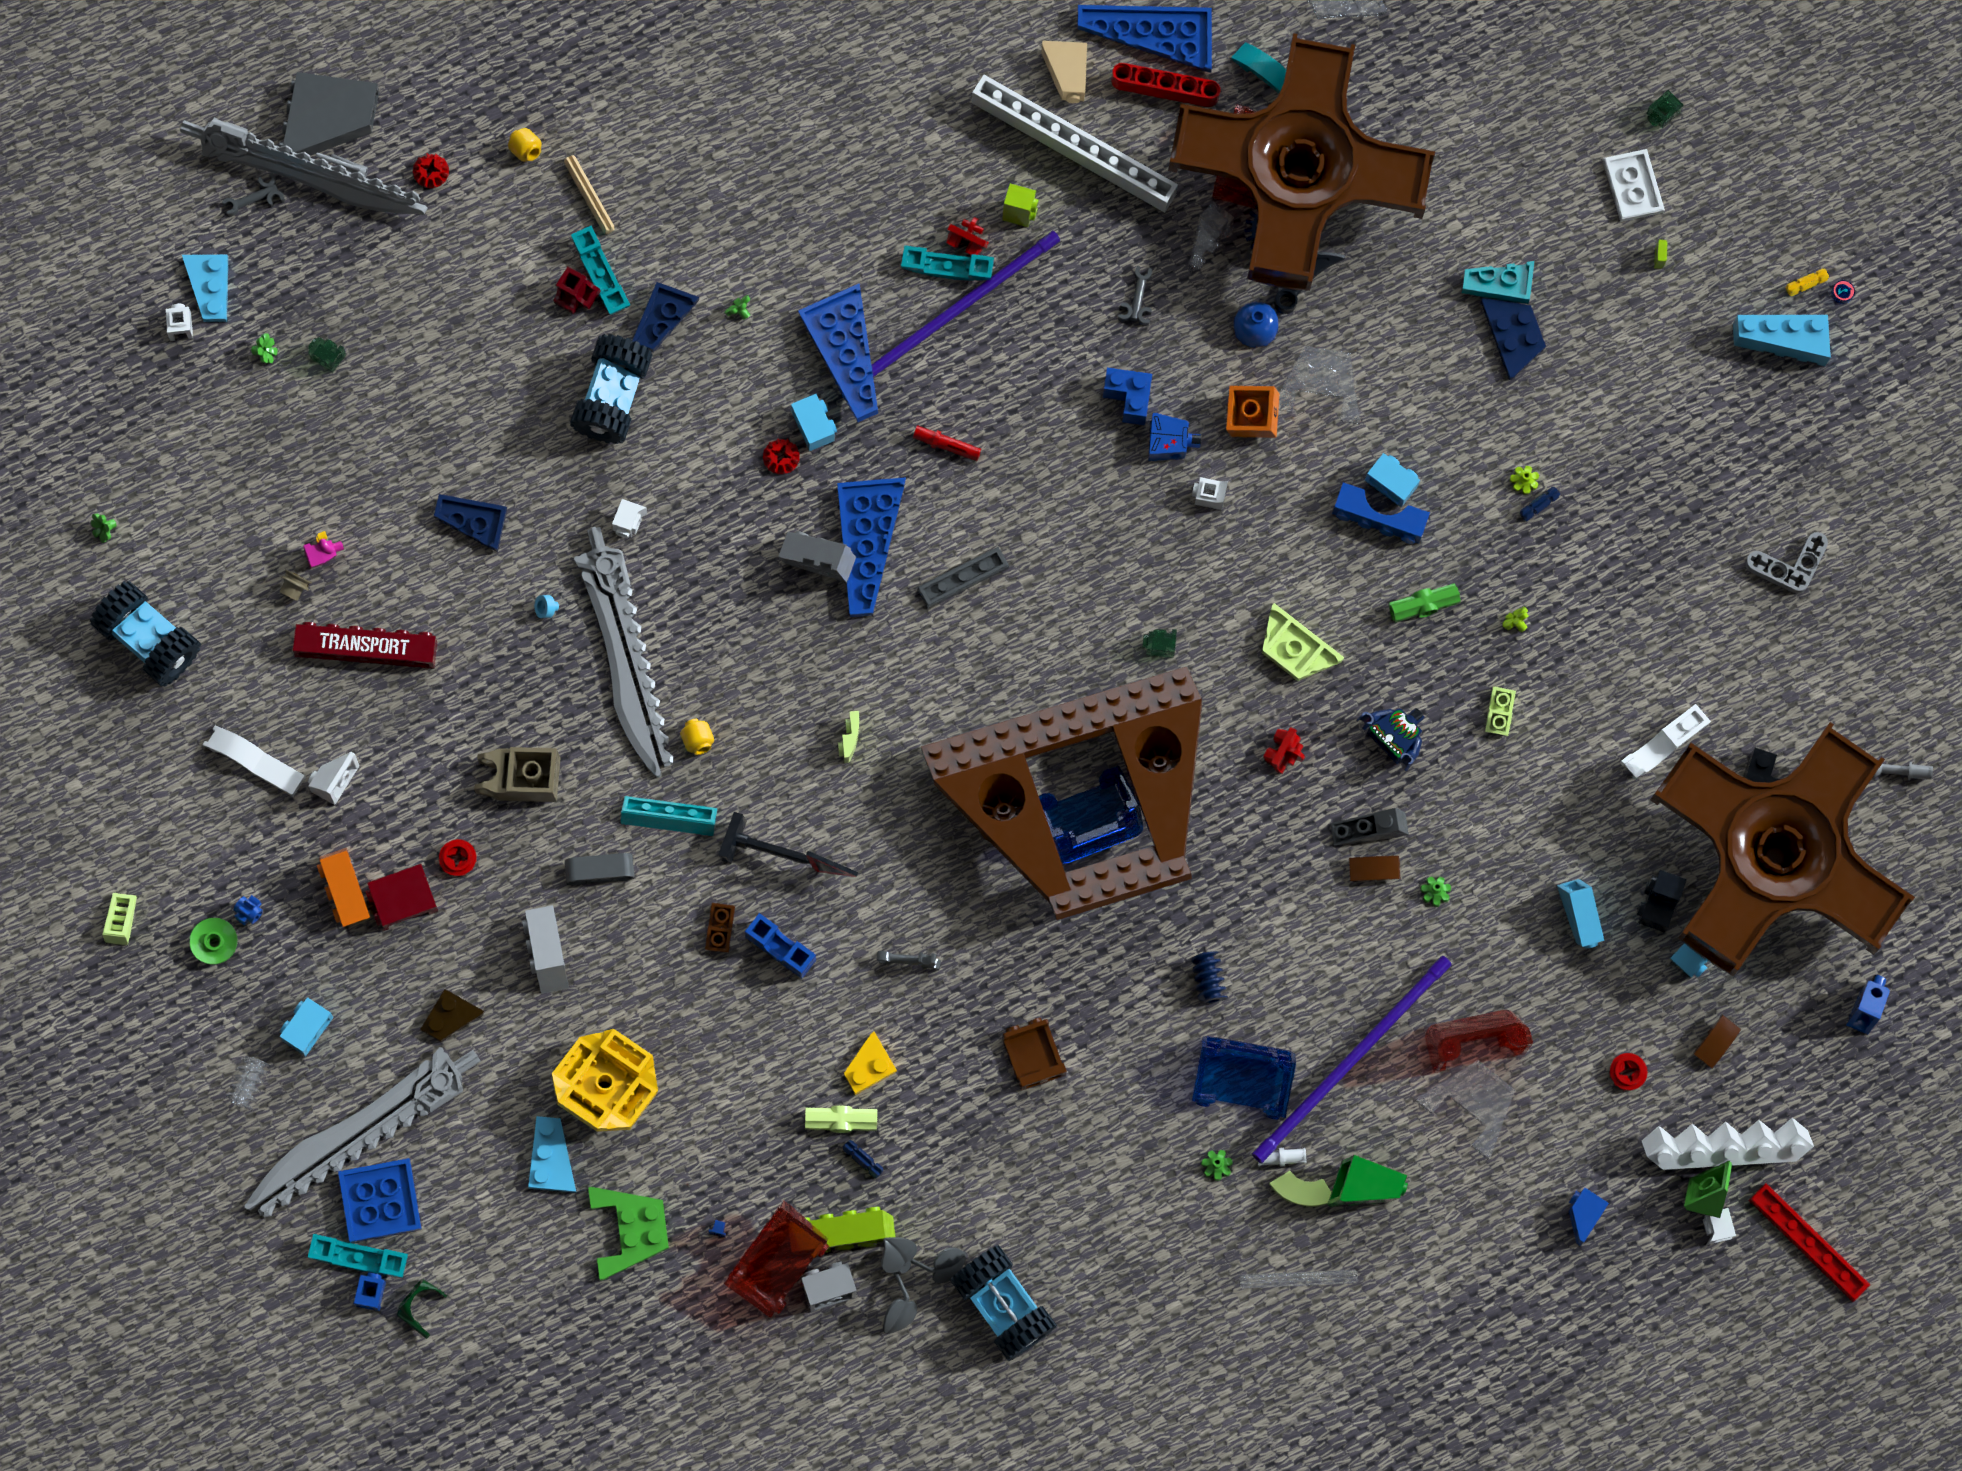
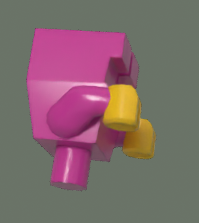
(322, 551)

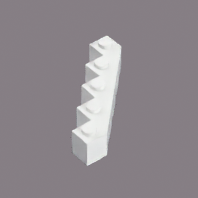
(1753, 1146)

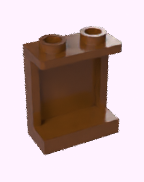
(1033, 1054)

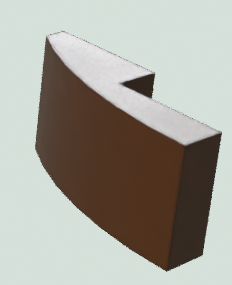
(1374, 868)
(720, 927)
(1717, 1041)

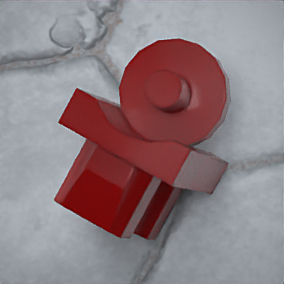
(956, 235)
(1288, 751)

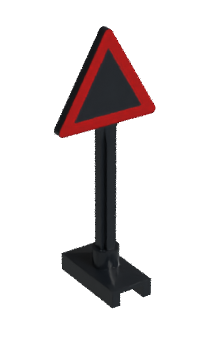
(735, 838)

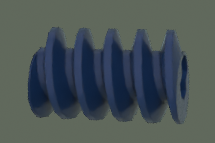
(1208, 978)

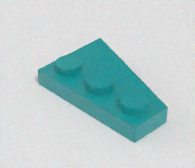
(1501, 283)

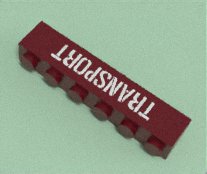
(365, 646)

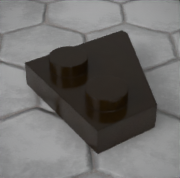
(449, 1016)

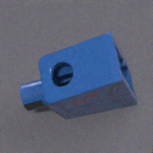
(1170, 438)
(1869, 1005)

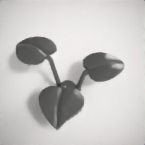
(897, 1259)

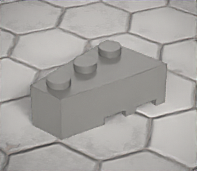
(817, 555)
(546, 949)

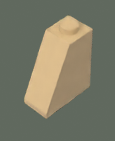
(1067, 68)

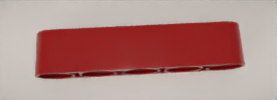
(1157, 77)

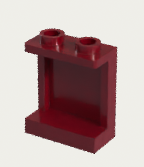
(401, 896)

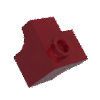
(575, 290)

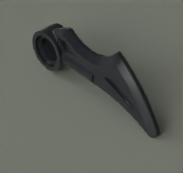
(1323, 261)

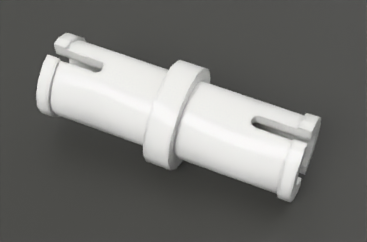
(1286, 1157)

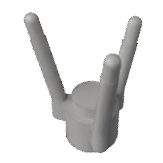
(352, 167)

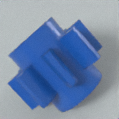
(248, 910)

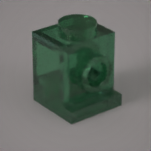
(1666, 103)
(326, 353)
(1160, 643)

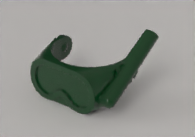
(405, 1306)

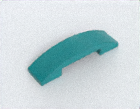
(1261, 65)
(947, 266)
(599, 270)
(357, 1257)

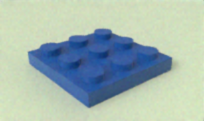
(379, 1200)

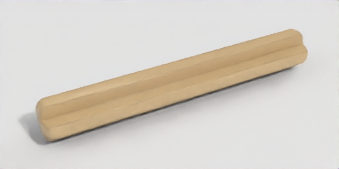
(589, 194)

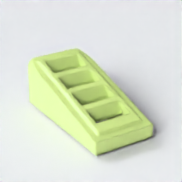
(117, 933)

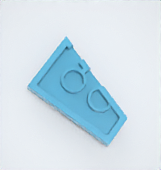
(210, 284)
(550, 1158)

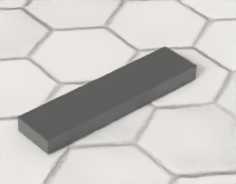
(962, 577)

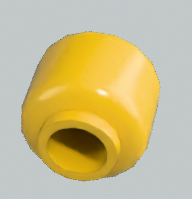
(525, 145)
(697, 736)

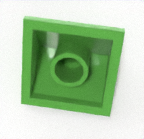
(1709, 1190)

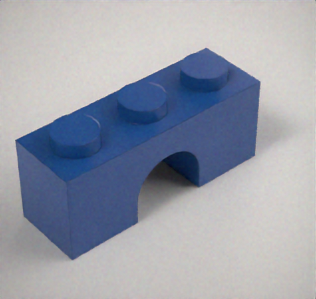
(785, 951)

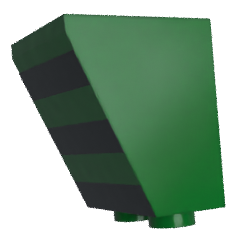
(1366, 1184)

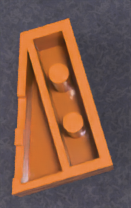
(343, 887)

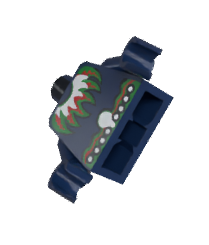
(1395, 733)

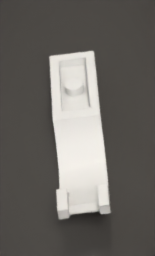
(1666, 742)
(255, 760)

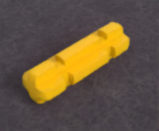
(1807, 282)

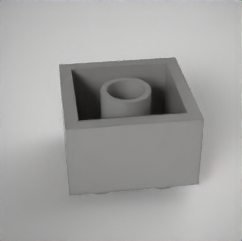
(828, 1286)

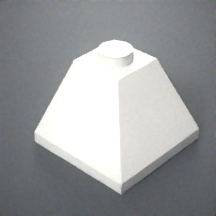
(333, 777)

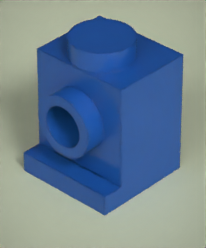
(370, 1302)

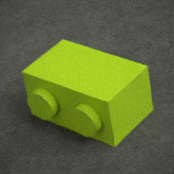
(1020, 205)

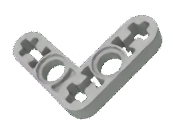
(1797, 571)

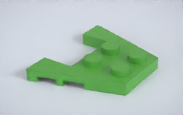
(640, 1228)

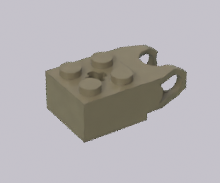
(515, 774)

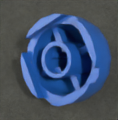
(1256, 324)

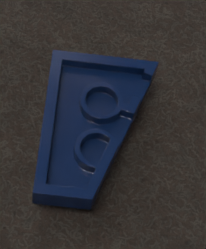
(662, 314)
(473, 518)

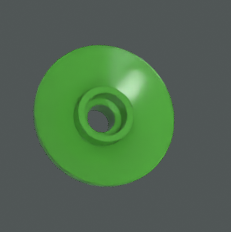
(206, 932)

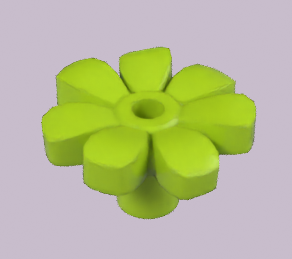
(1524, 479)
(1516, 619)

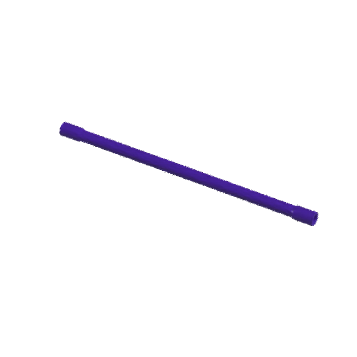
(1040, 247)
(1269, 1145)

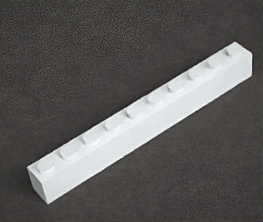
(1074, 143)

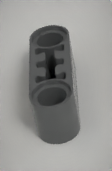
(599, 869)

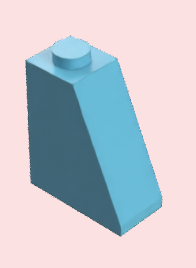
(1581, 912)

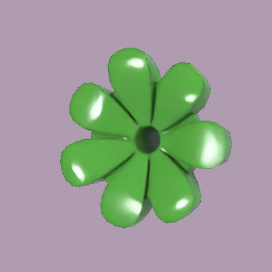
(739, 307)
(264, 348)
(102, 527)
(1436, 894)
(1217, 1169)

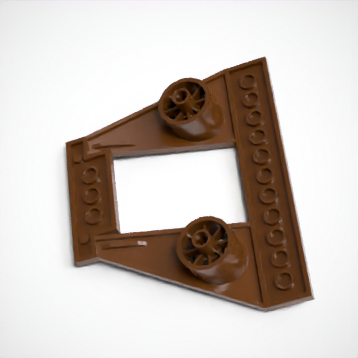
(990, 775)

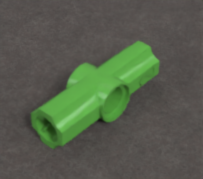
(1424, 603)

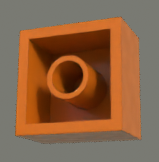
(1253, 411)

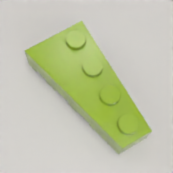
(855, 1228)

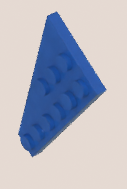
(1169, 32)
(842, 341)
(867, 527)

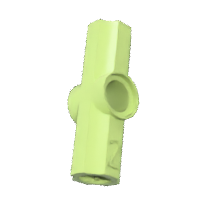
(841, 1119)

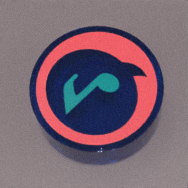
(1843, 292)

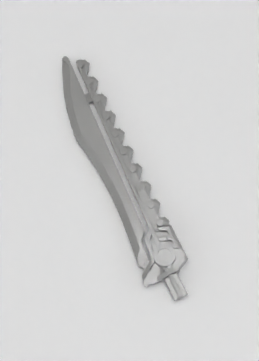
(237, 145)
(613, 578)
(430, 1093)

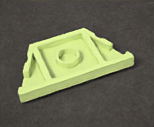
(1296, 647)

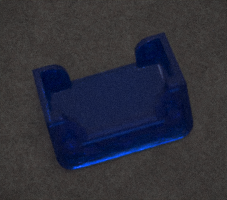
(1093, 817)
(1244, 1075)

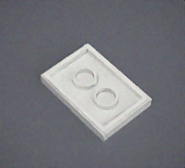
(1633, 185)

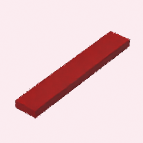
(1809, 1242)

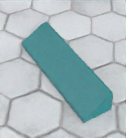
(668, 816)

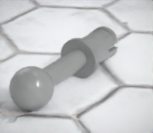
(1912, 771)

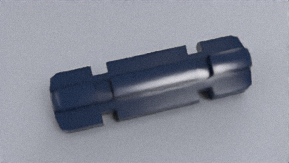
(1539, 503)
(863, 1159)

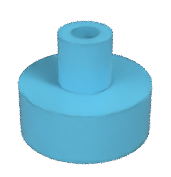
(545, 606)

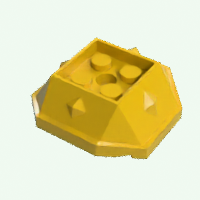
(608, 1059)

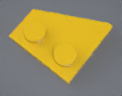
(869, 1065)

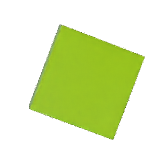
(1660, 254)

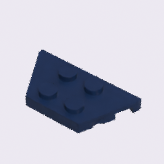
(1514, 333)

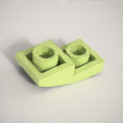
(1500, 711)
(849, 741)

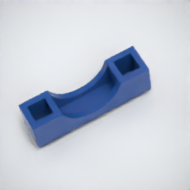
(1353, 506)

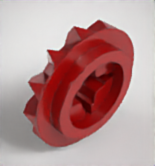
(436, 178)
(786, 465)
(451, 849)
(1633, 1062)

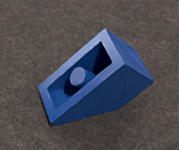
(1585, 1213)

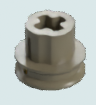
(294, 585)

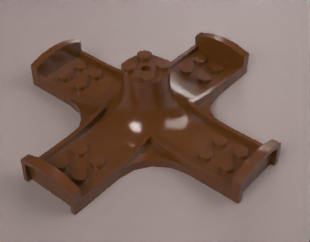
(1301, 162)
(1781, 849)

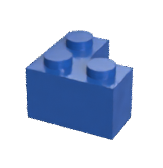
(1133, 389)

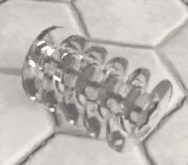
(247, 1082)

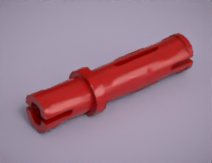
(947, 443)

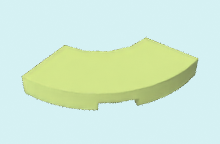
(1301, 1192)

